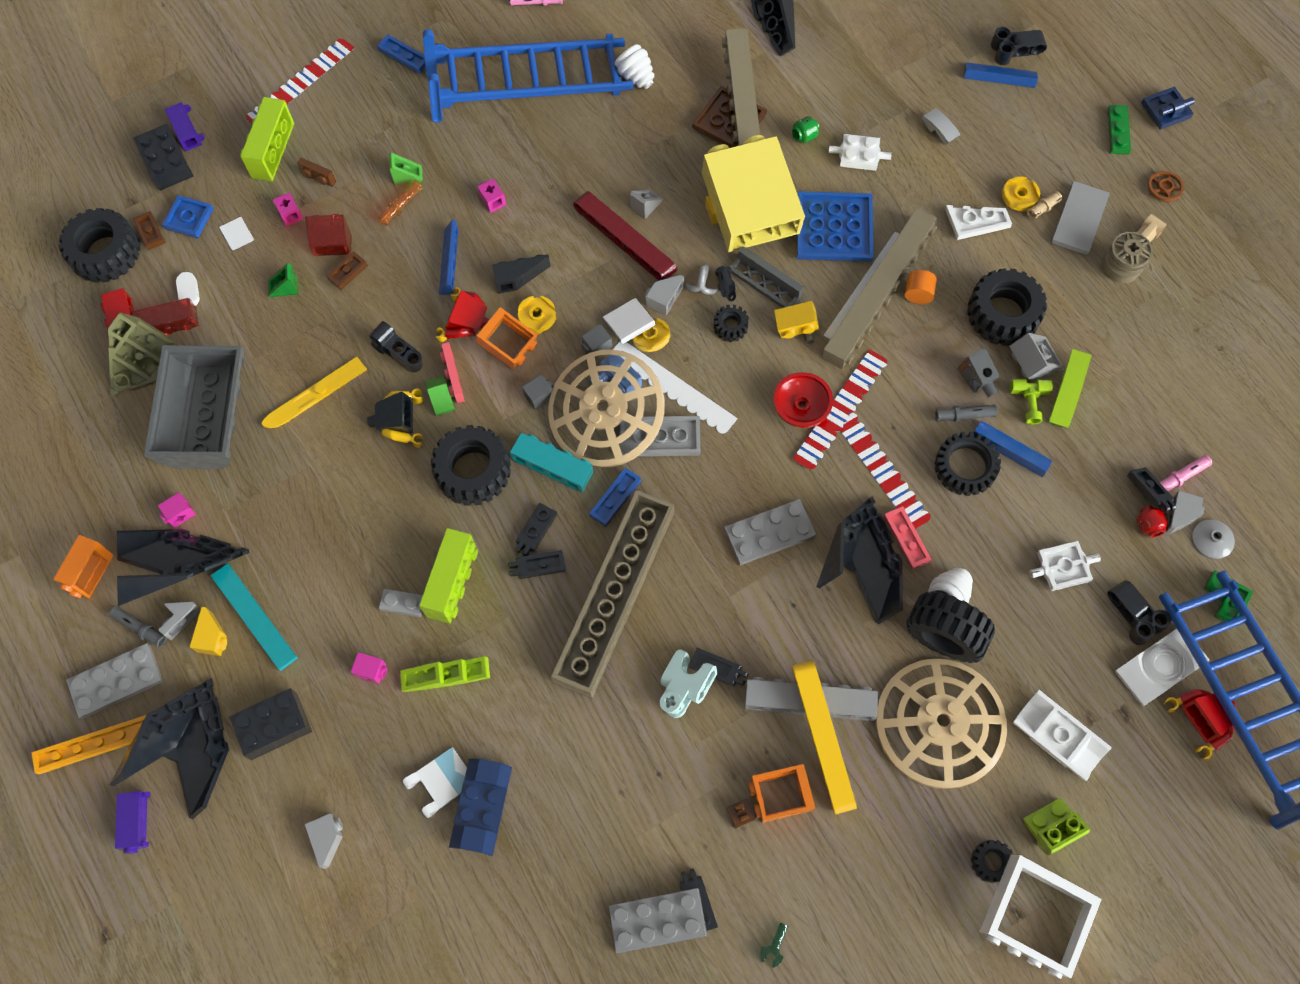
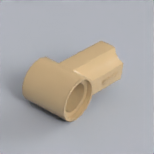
(1152, 227)

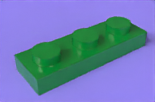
(1119, 129)

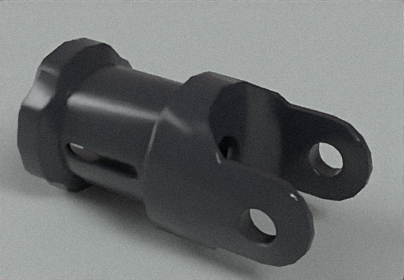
(726, 284)

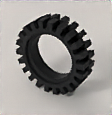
(971, 442)

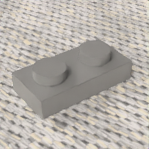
(401, 603)

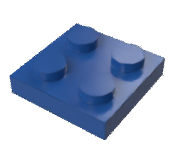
(188, 216)

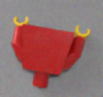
(465, 316)
(1207, 718)

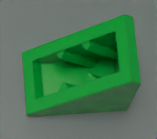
(283, 282)

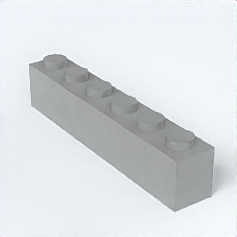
(785, 698)

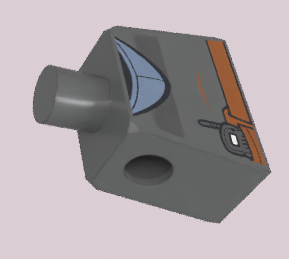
(980, 372)

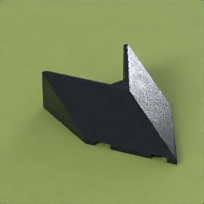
(865, 548)
(170, 554)
(187, 733)

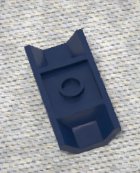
(480, 806)

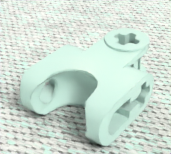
(684, 687)

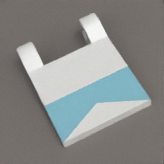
(442, 780)

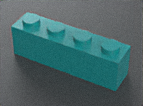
(552, 462)

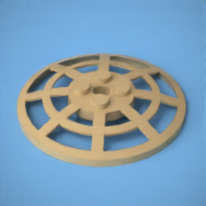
(615, 412)
(938, 735)

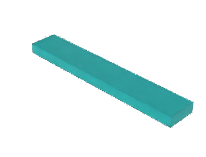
(254, 617)

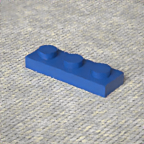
(402, 53)
(615, 497)

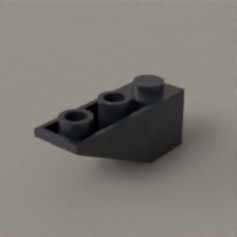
(515, 274)

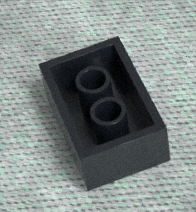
(163, 157)
(270, 724)

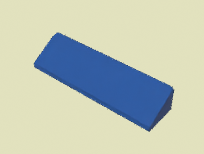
(1000, 75)
(448, 262)
(1014, 449)

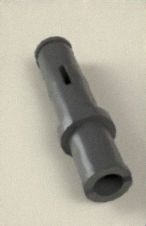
(965, 413)
(144, 631)

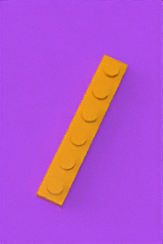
(86, 746)

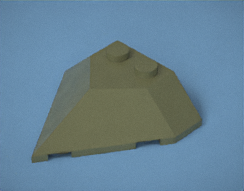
(134, 352)

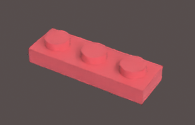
(451, 373)
(907, 538)

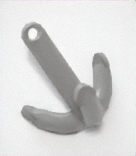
(701, 282)

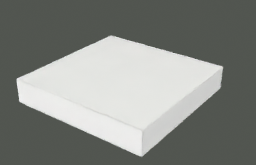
(629, 320)

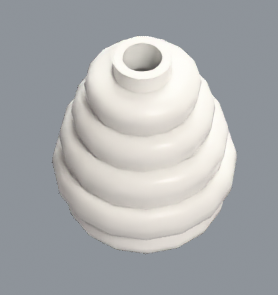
(635, 66)
(953, 582)

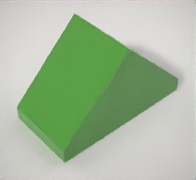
(404, 170)
(440, 395)

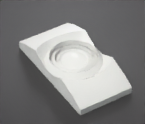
(1158, 668)

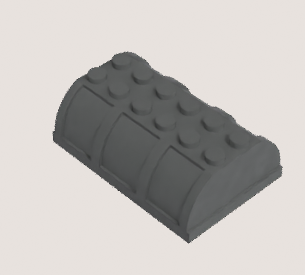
(194, 406)

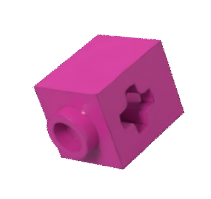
(491, 195)
(286, 206)
(176, 510)
(369, 668)

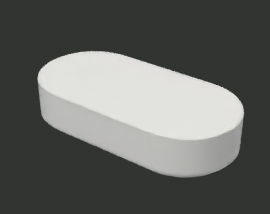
(187, 287)

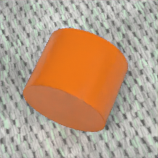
(920, 287)

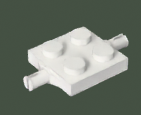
(860, 152)
(1065, 566)

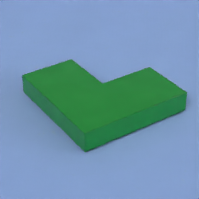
(1226, 609)

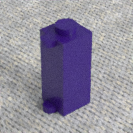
(183, 126)
(131, 822)

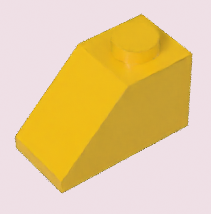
(208, 635)

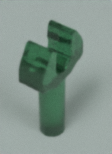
(775, 945)

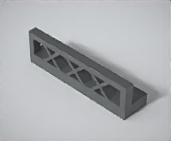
(770, 274)

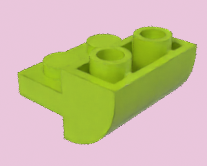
(1055, 826)

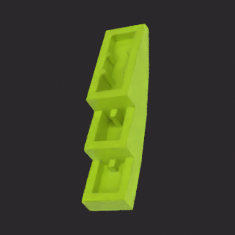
(1070, 388)
(444, 674)

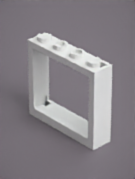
(1001, 899)

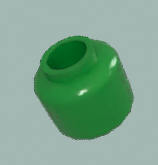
(805, 129)

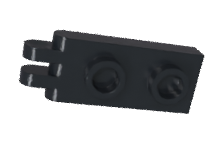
(1152, 489)
(535, 529)
(538, 565)
(726, 670)
(697, 882)

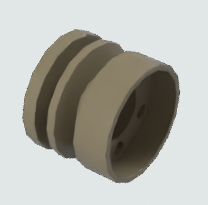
(1127, 257)

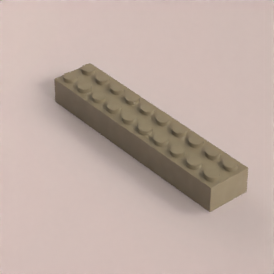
(613, 594)

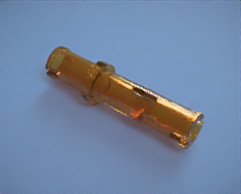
(394, 208)

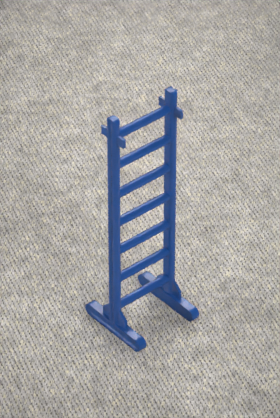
(445, 97)
(1285, 804)

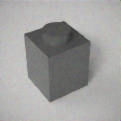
(596, 340)
(538, 391)

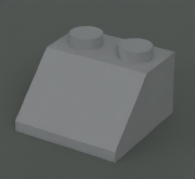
(1035, 356)

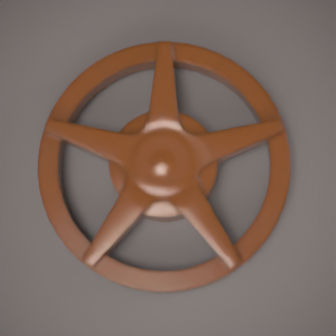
(1165, 186)

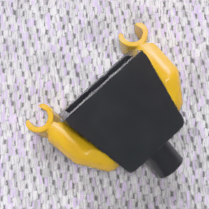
(395, 416)

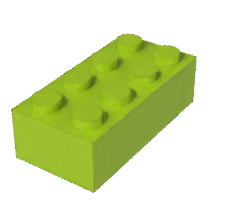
(267, 139)
(449, 576)

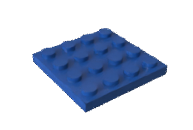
(836, 226)

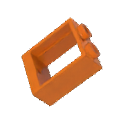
(503, 316)
(83, 567)
(803, 787)

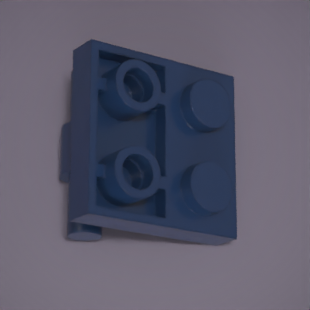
(1168, 107)

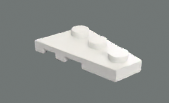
(974, 222)

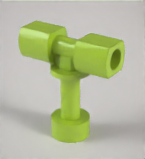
(1031, 392)

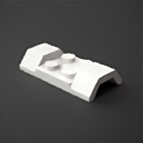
(1061, 735)

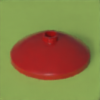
(807, 390)

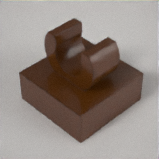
(741, 813)

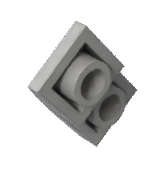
(941, 124)

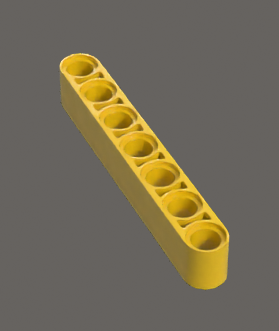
(824, 737)

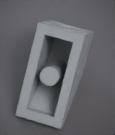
(664, 294)
(1187, 511)
(325, 838)

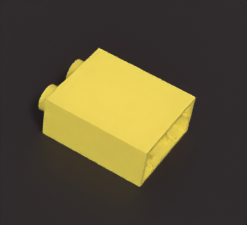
(752, 192)

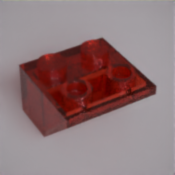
(328, 235)

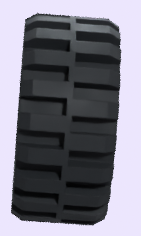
(89, 228)
(1013, 286)
(464, 442)
(950, 627)

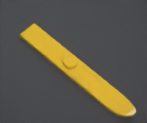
(314, 393)

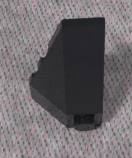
(777, 22)

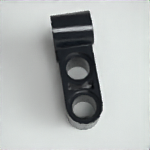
(1017, 44)
(385, 340)
(1138, 612)

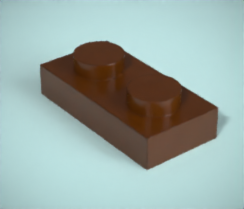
(317, 172)
(149, 230)
(347, 270)

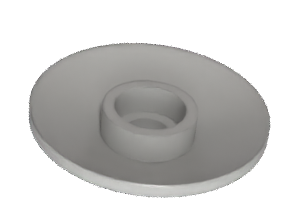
(1206, 543)

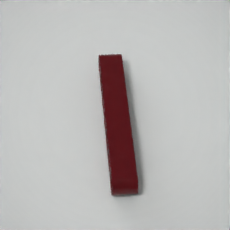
(625, 236)

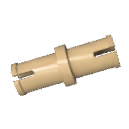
(1044, 205)

